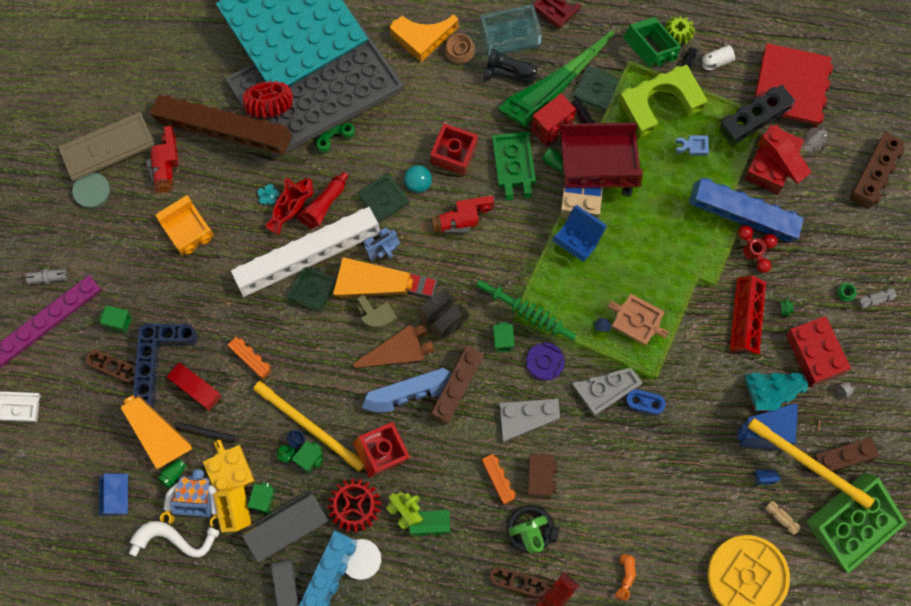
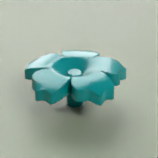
(268, 195)

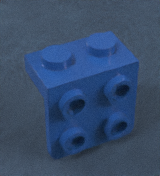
(580, 233)

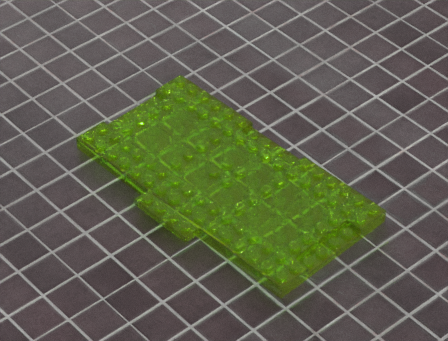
(652, 239)

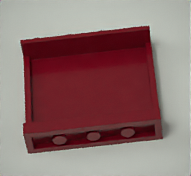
(600, 155)

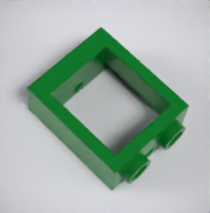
(655, 30)

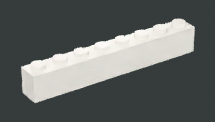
(306, 251)

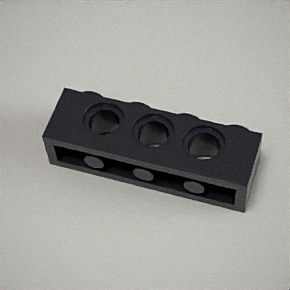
(777, 96)

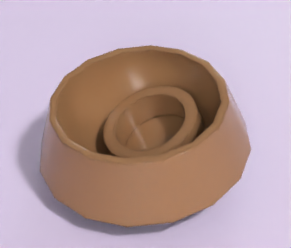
(460, 48)

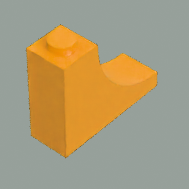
(422, 38)

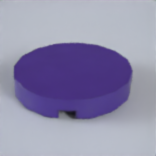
(545, 361)

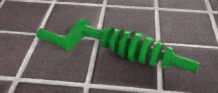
(529, 311)

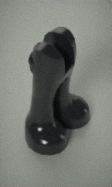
(521, 71)

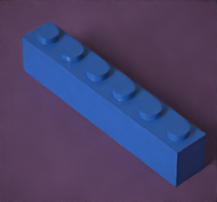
(746, 210)

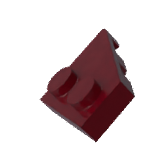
(556, 11)

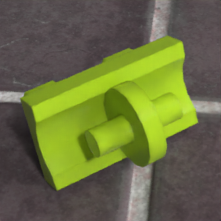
(407, 507)

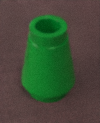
(553, 159)
(171, 474)

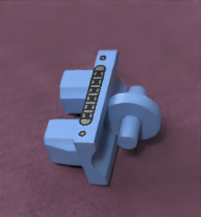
(383, 246)

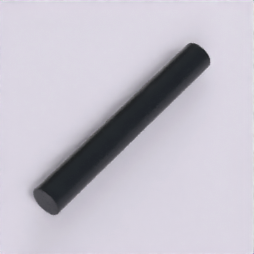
(205, 432)

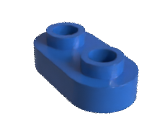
(645, 401)

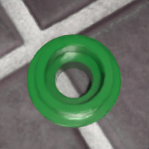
(848, 287)
(787, 307)
(285, 453)

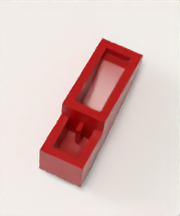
(194, 386)

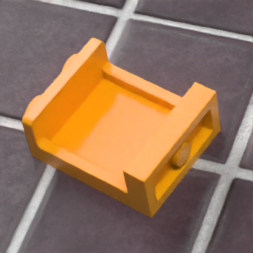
(184, 226)

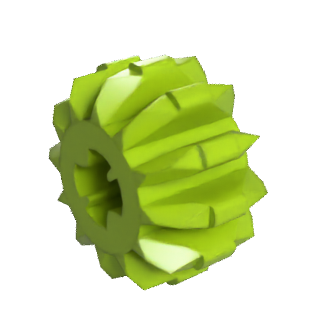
(685, 29)

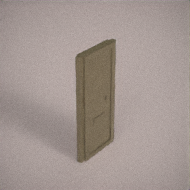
(106, 146)

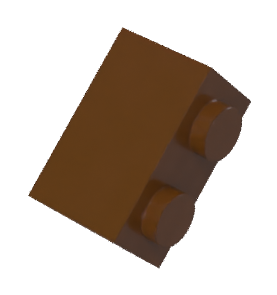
(541, 476)

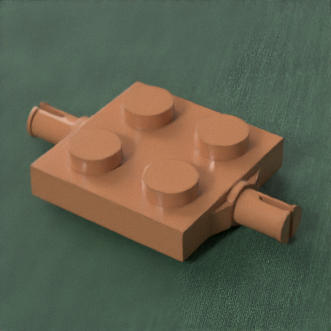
(638, 319)

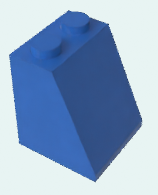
(781, 422)

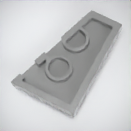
(606, 390)
(524, 416)

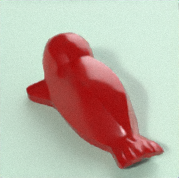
(289, 203)

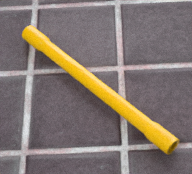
(269, 395)
(856, 494)

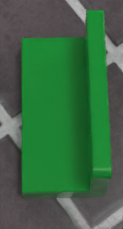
(433, 524)

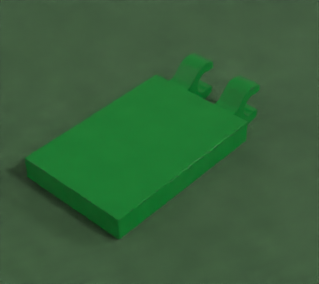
(514, 163)

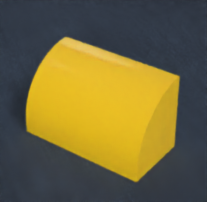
(232, 509)

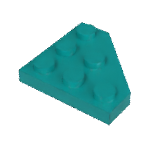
(773, 389)

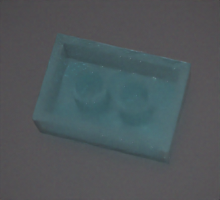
(511, 29)

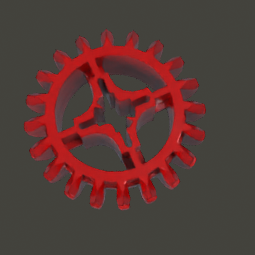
(267, 99)
(360, 499)

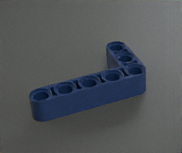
(151, 361)

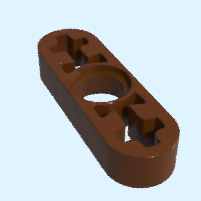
(98, 366)
(505, 572)

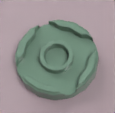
(91, 191)

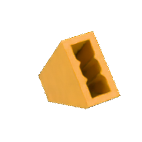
(367, 279)
(157, 436)

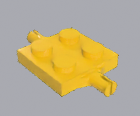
(228, 468)

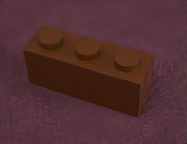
(847, 455)

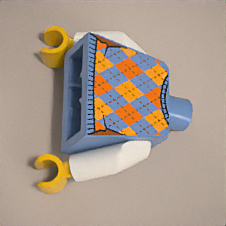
(190, 497)

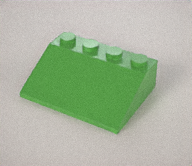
(852, 530)

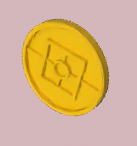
(748, 573)

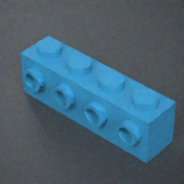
(329, 570)

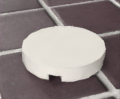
(365, 561)

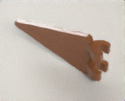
(398, 349)

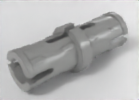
(46, 276)

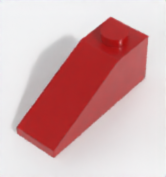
(784, 154)

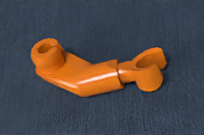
(630, 574)

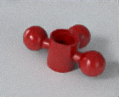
(769, 241)

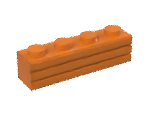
(248, 357)
(498, 479)

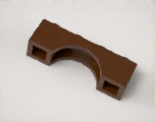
(456, 385)

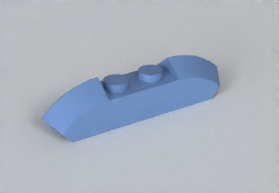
(399, 393)

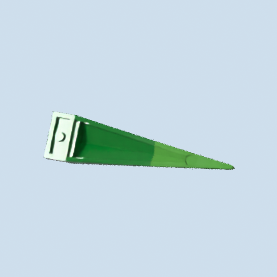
(527, 102)

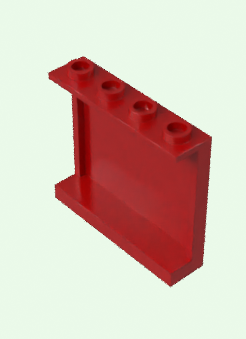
(802, 76)

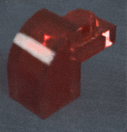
(559, 592)

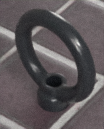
(551, 531)

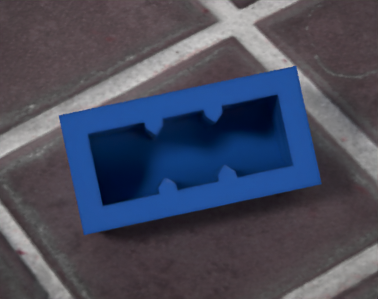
(113, 495)

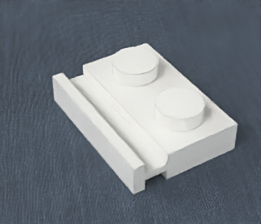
(19, 406)

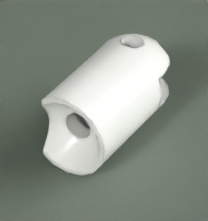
(718, 58)

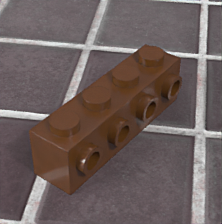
(877, 170)

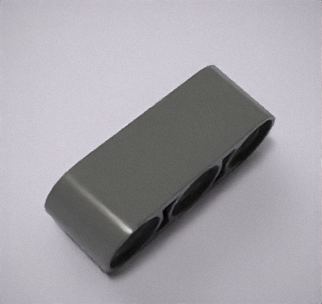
(285, 583)

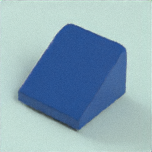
(766, 477)

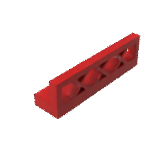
(745, 313)

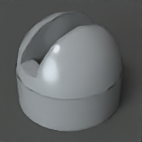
(844, 390)

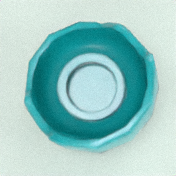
(417, 179)

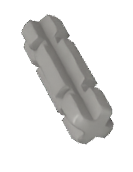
(877, 298)

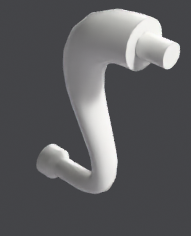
(158, 528)

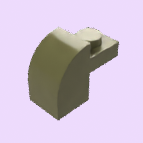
(378, 319)

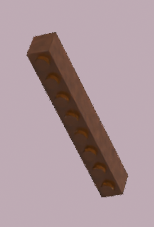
(221, 124)

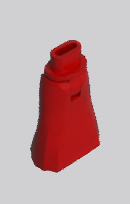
(315, 211)

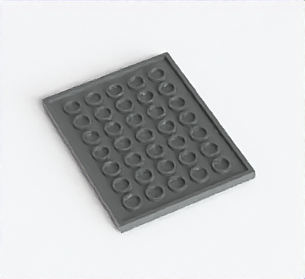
(329, 94)

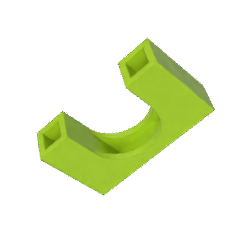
(677, 82)

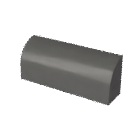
(284, 526)

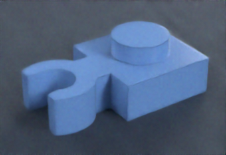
(695, 145)

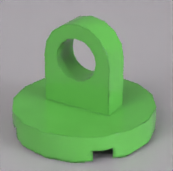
(530, 531)

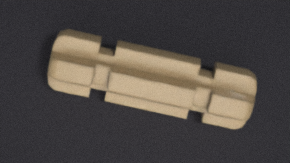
(783, 518)

